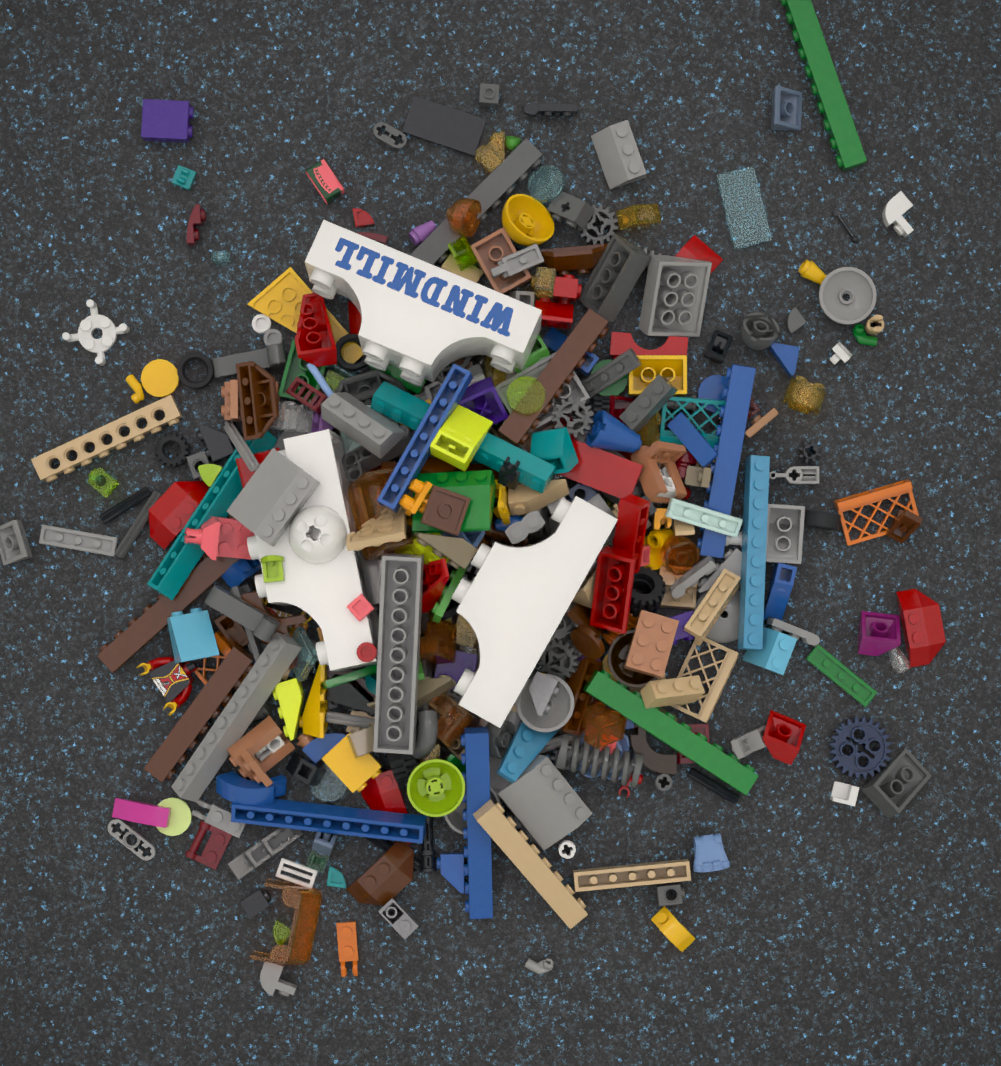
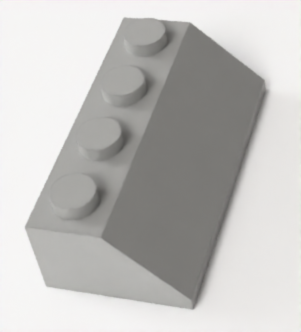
(361, 423)

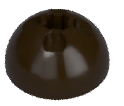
(616, 660)

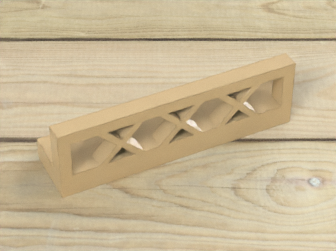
(712, 605)

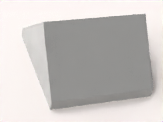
(14, 542)

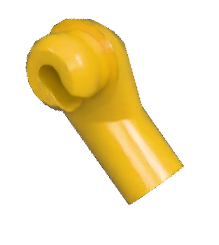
(137, 388)

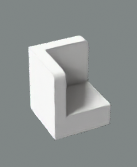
(844, 793)

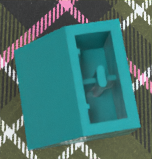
(555, 448)

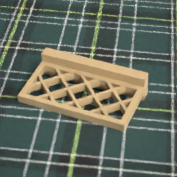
(719, 680)

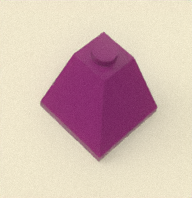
(878, 633)

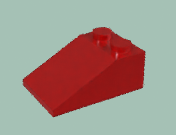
(555, 314)

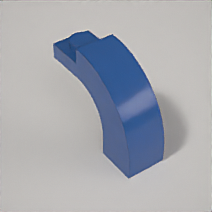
(320, 746)
(249, 792)

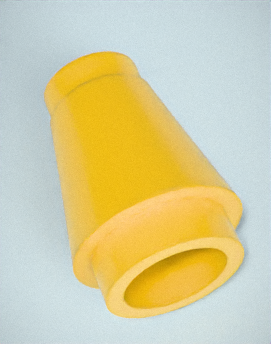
(811, 272)
(658, 538)

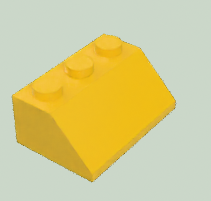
(669, 366)

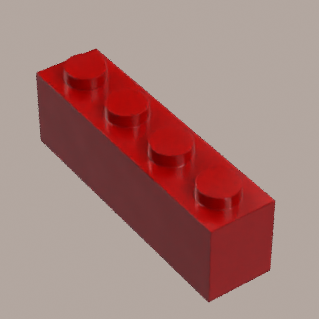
(632, 526)

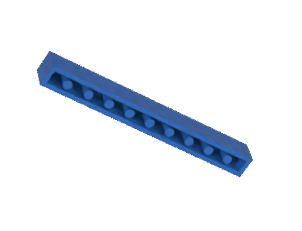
(729, 448)
(333, 820)
(478, 840)

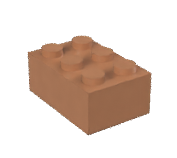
(489, 252)
(651, 644)

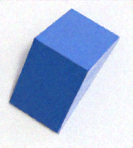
(786, 356)

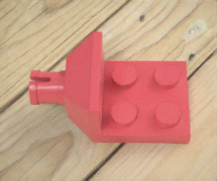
(221, 538)

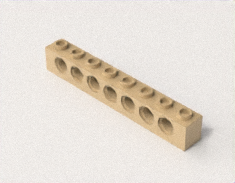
(43, 462)

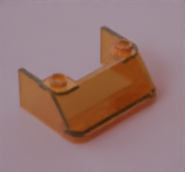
(364, 506)
(307, 908)

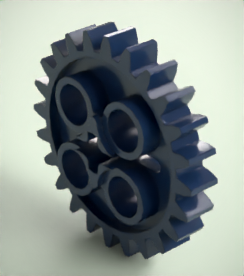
(850, 761)

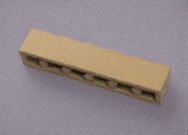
(631, 875)

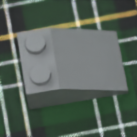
(785, 533)

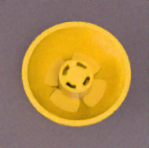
(527, 220)

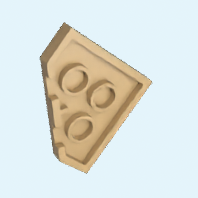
(386, 528)

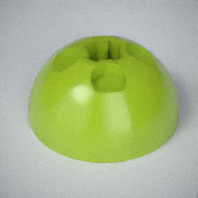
(445, 792)

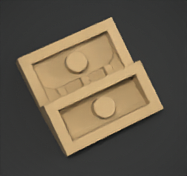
(687, 601)

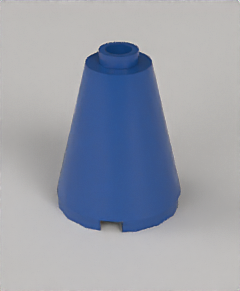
(612, 434)

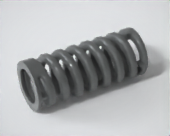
(593, 757)

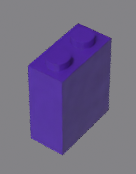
(166, 120)

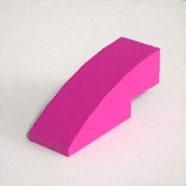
(141, 812)

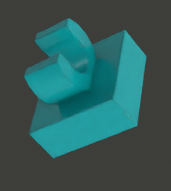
(184, 177)

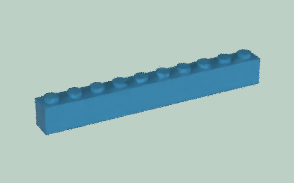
(753, 552)

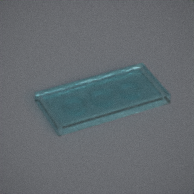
(744, 207)

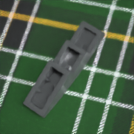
(262, 851)

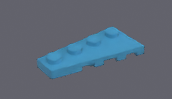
(522, 751)

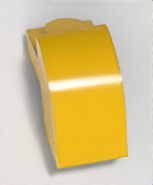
(673, 929)

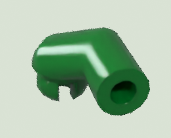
(861, 336)

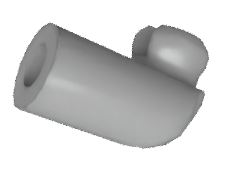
(540, 967)

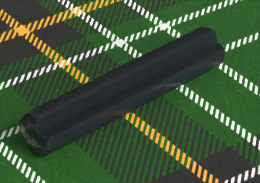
(125, 505)
(713, 785)

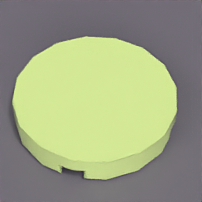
(179, 818)

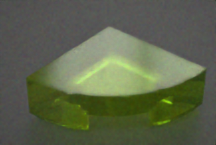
(280, 932)

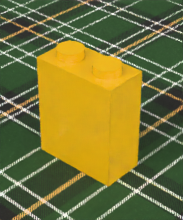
(351, 770)

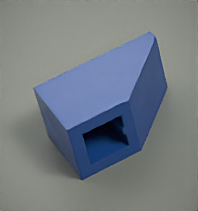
(241, 572)

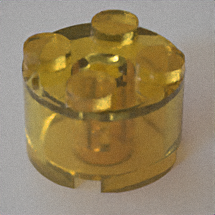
(804, 396)

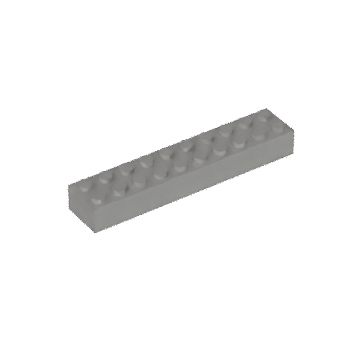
(398, 653)

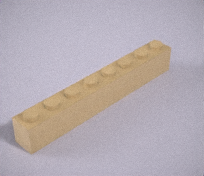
(530, 864)

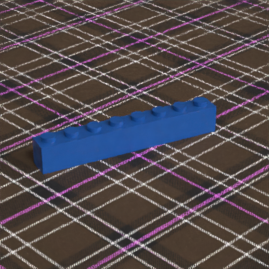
(419, 446)

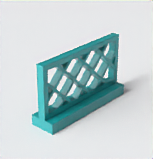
(668, 436)

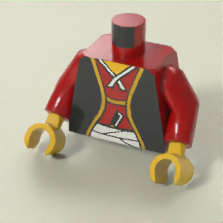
(171, 679)

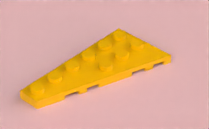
(282, 303)

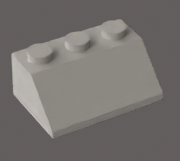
(618, 155)

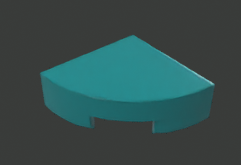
(336, 878)

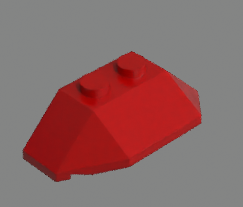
(174, 510)
(921, 626)

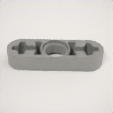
(146, 844)

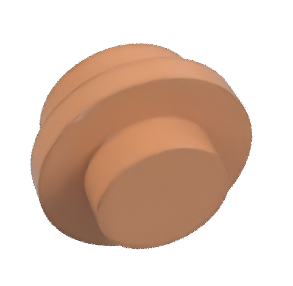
(304, 739)

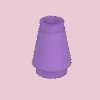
(421, 232)

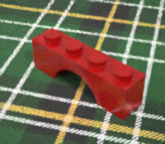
(622, 342)

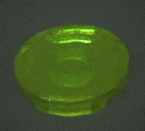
(525, 395)

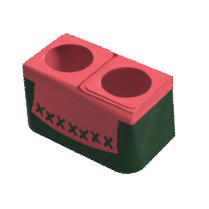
(325, 181)

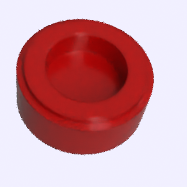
(366, 652)

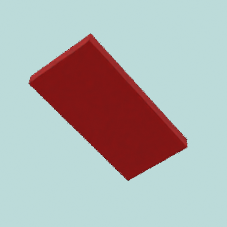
(604, 470)

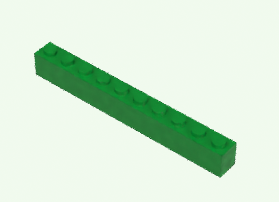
(825, 83)
(671, 733)

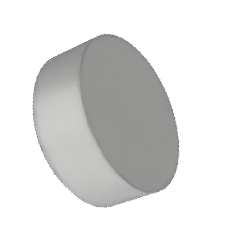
(272, 336)

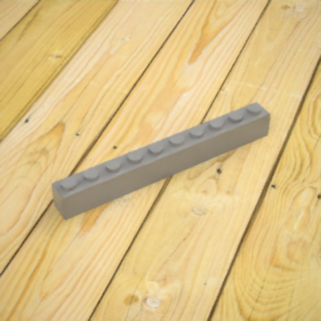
(236, 716)

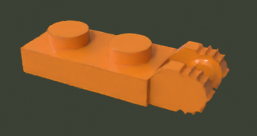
(347, 946)

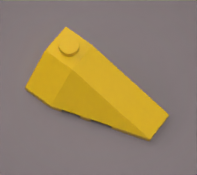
(316, 707)

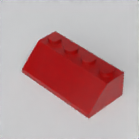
(613, 589)

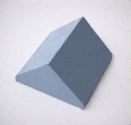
(786, 109)

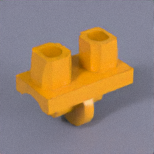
(412, 504)

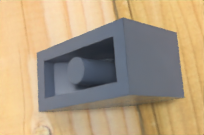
(324, 843)

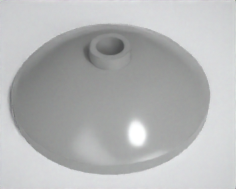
(858, 288)
(725, 629)
(559, 713)

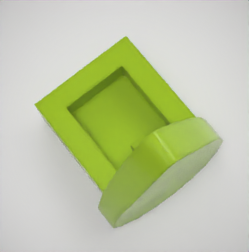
(209, 472)
(272, 568)

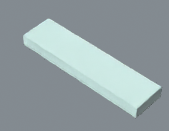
(703, 517)

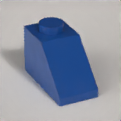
(452, 868)

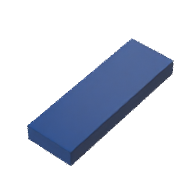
(692, 440)

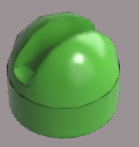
(512, 142)

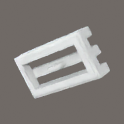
(294, 880)

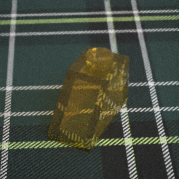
(638, 216)

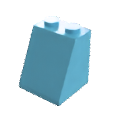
(192, 635)
(775, 651)

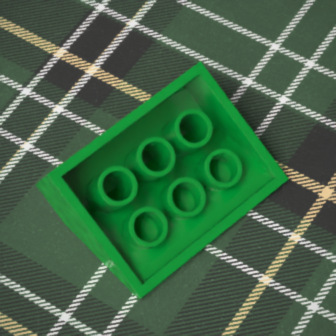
(476, 485)

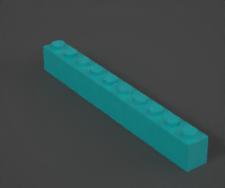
(492, 451)
(184, 556)

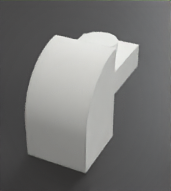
(893, 214)

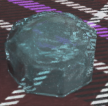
(220, 257)

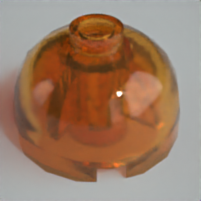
(463, 216)
(679, 555)

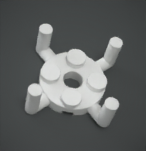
(86, 330)

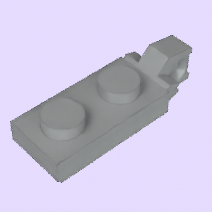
(518, 262)

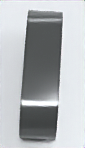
(392, 132)

